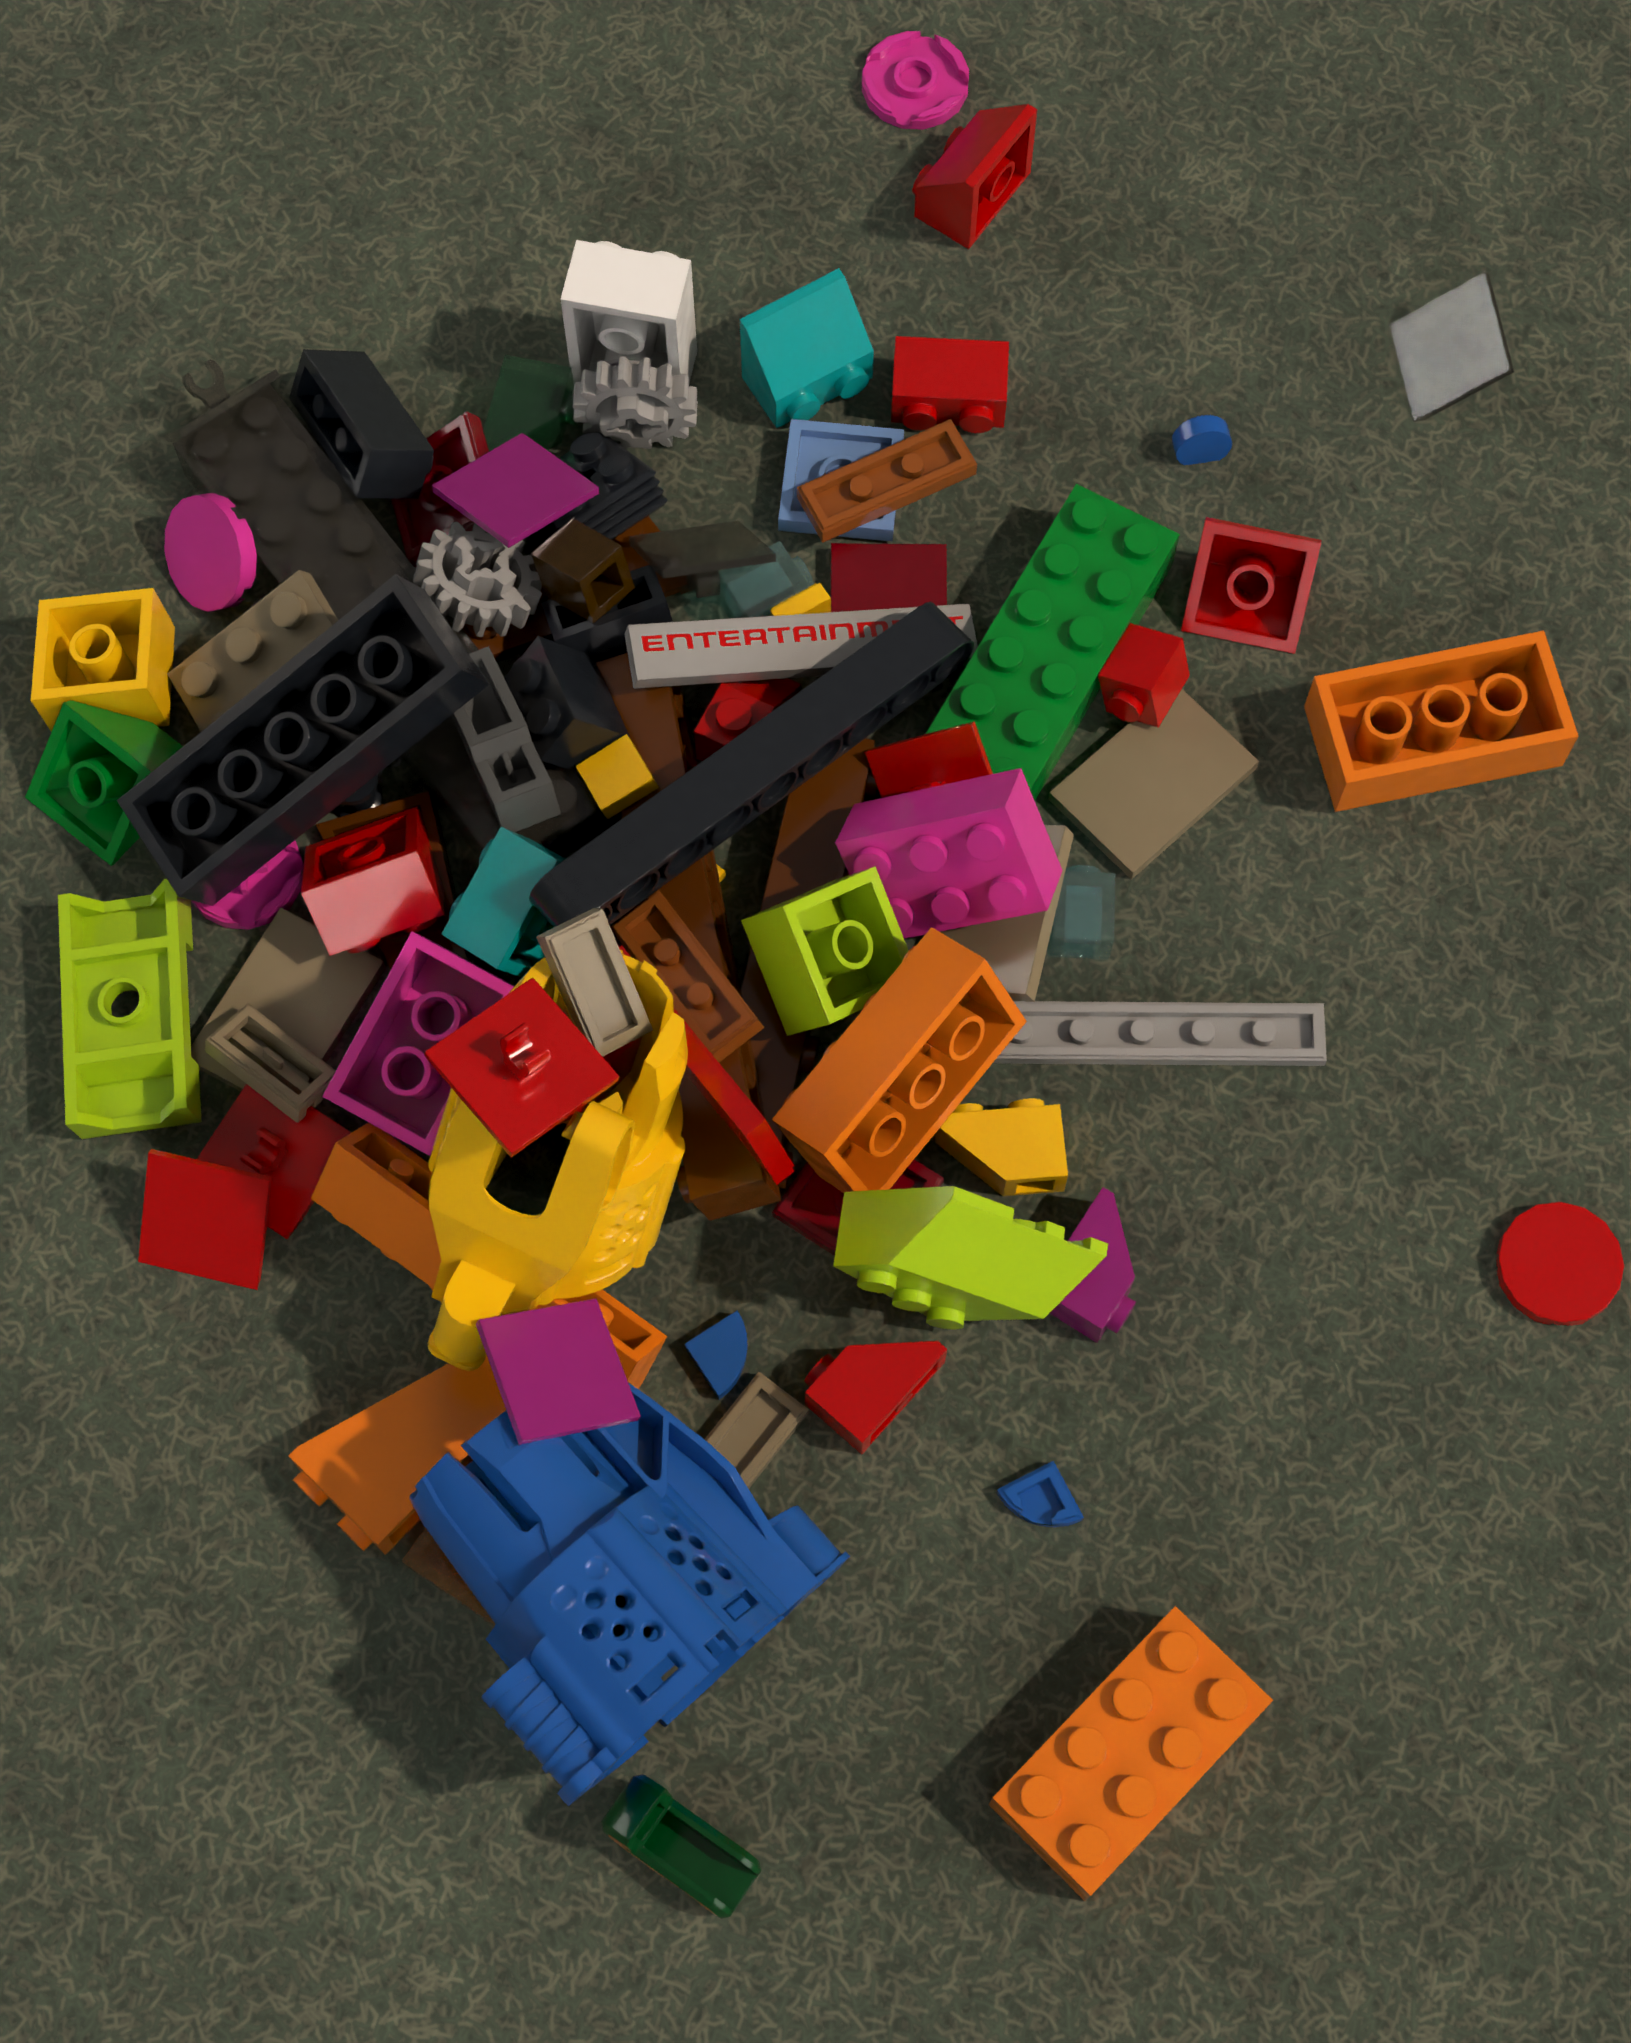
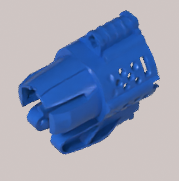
(600, 1514)

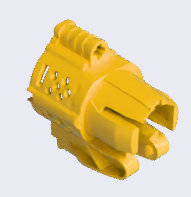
(600, 1208)

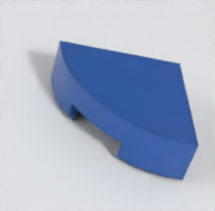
(721, 1353)
(1041, 1498)

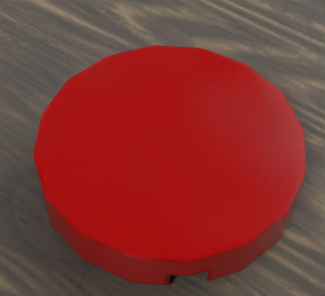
(1559, 1264)

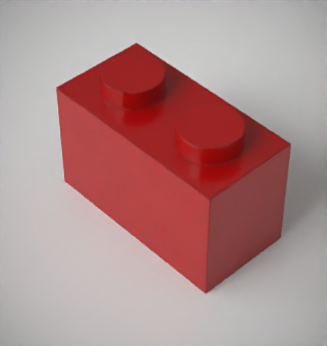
(950, 381)

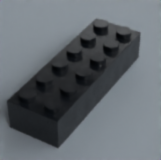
(302, 741)

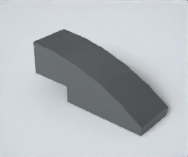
(504, 752)

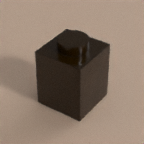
(583, 570)

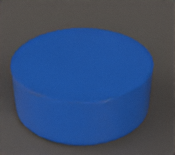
(1202, 440)

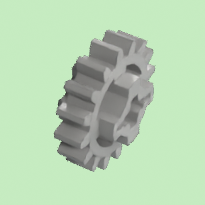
(635, 403)
(478, 579)

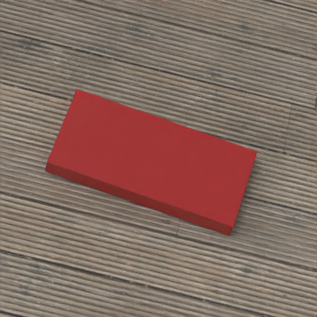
(734, 1107)

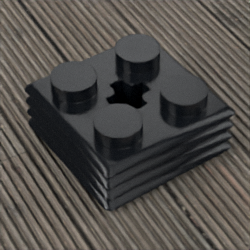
(625, 487)

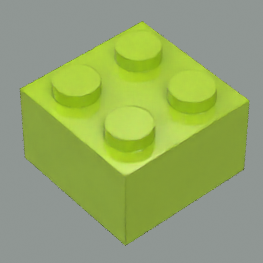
(827, 949)

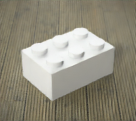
(628, 307)

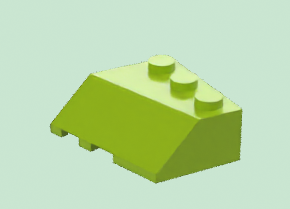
(958, 1255)

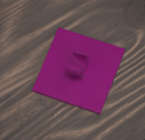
(515, 489)
(557, 1371)

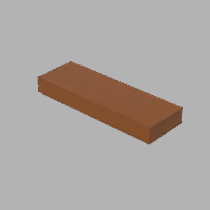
(886, 480)
(695, 981)

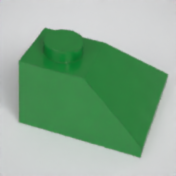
(92, 764)

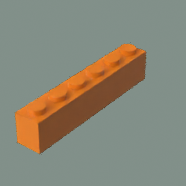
(384, 1197)

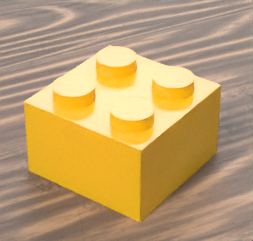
(104, 654)

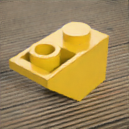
(1011, 1147)

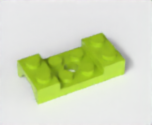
(138, 1066)

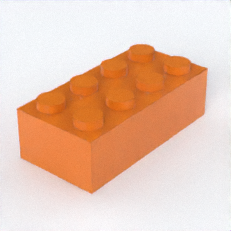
(1440, 720)
(901, 1066)
(1130, 1753)

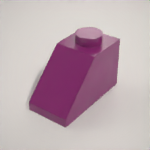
(1102, 1295)

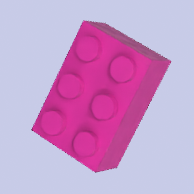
(955, 852)
(418, 1005)

